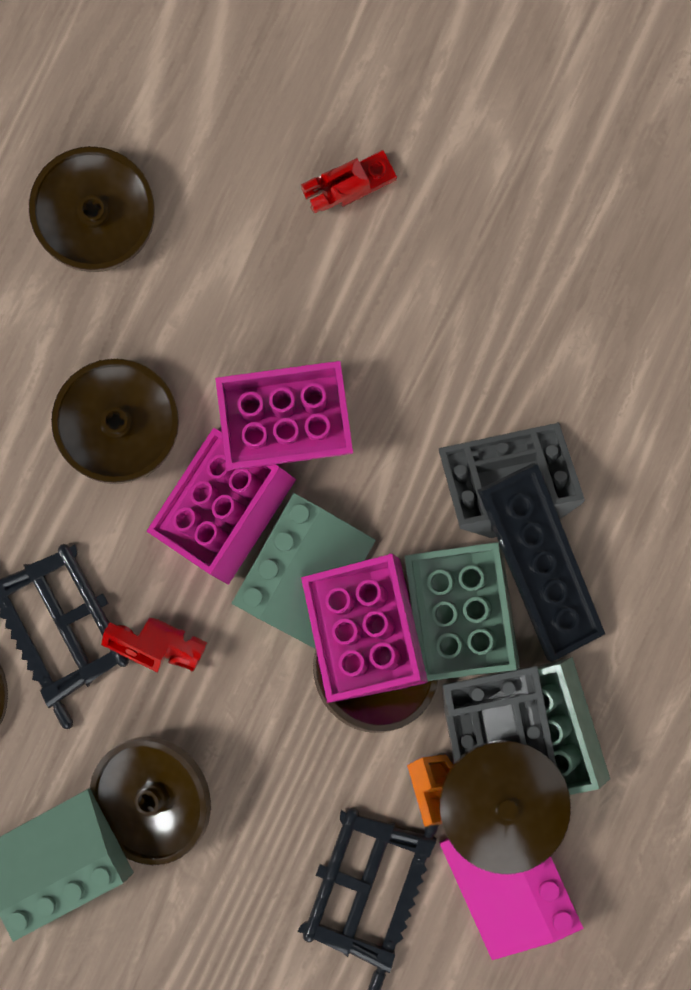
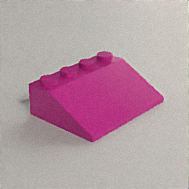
(283, 415)
(217, 512)
(364, 629)
(517, 908)

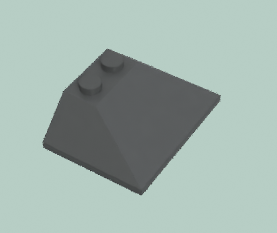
(486, 460)
(497, 709)

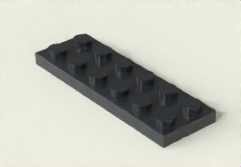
(541, 561)

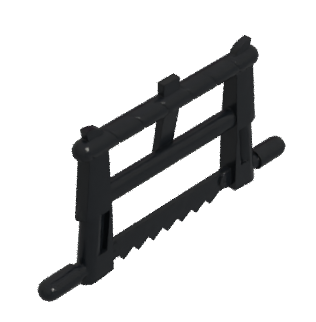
(35, 573)
(345, 941)

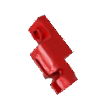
(349, 182)
(154, 644)

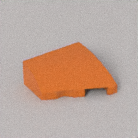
(427, 780)

